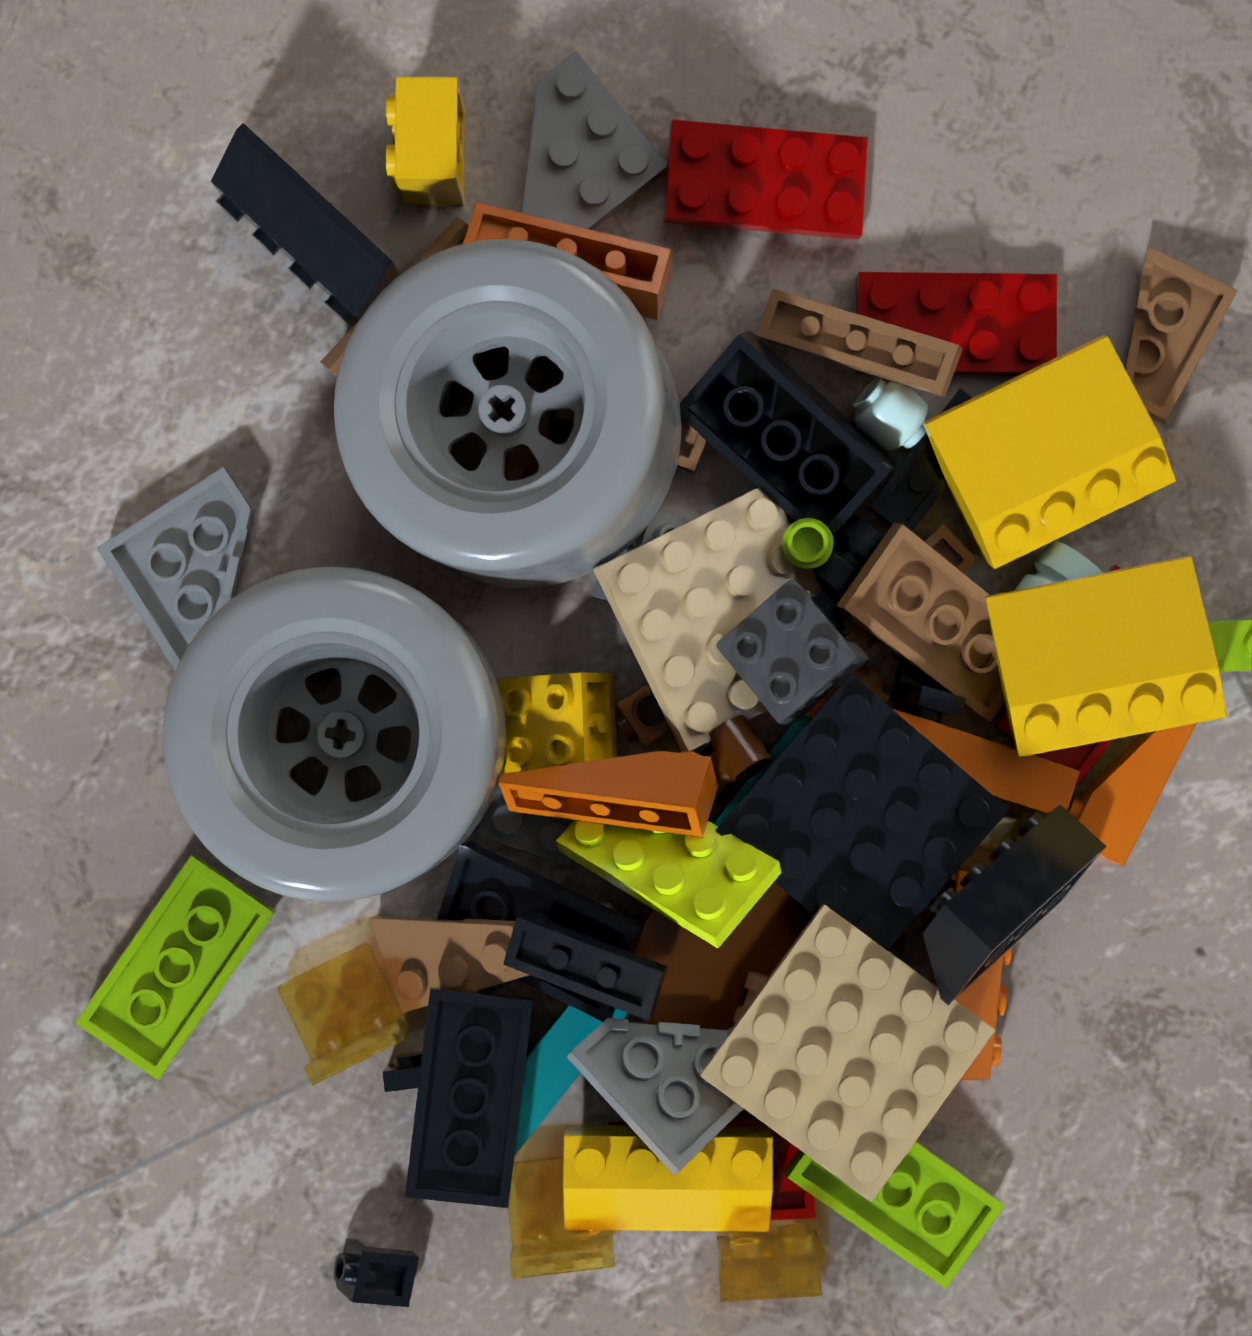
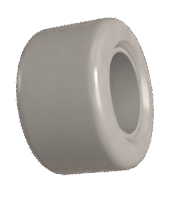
(432, 337)
(237, 775)

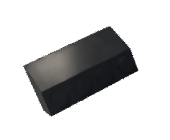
(301, 225)
(784, 434)
(1006, 898)

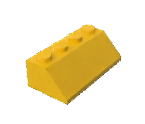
(623, 1185)

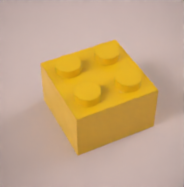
(429, 140)

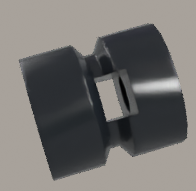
(852, 549)

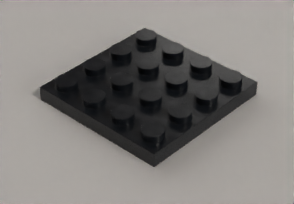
(864, 815)

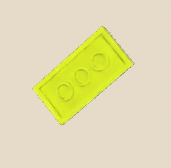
(692, 880)

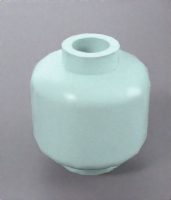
(890, 414)

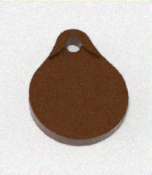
(708, 981)

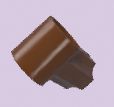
(735, 753)

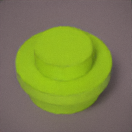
(807, 543)

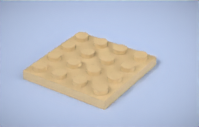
(691, 591)
(846, 1052)

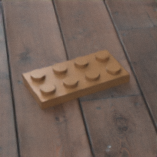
(928, 618)

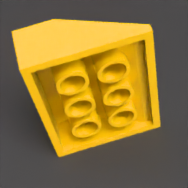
(1048, 452)
(1105, 656)

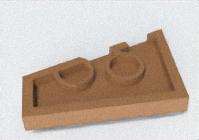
(1171, 329)
(442, 955)

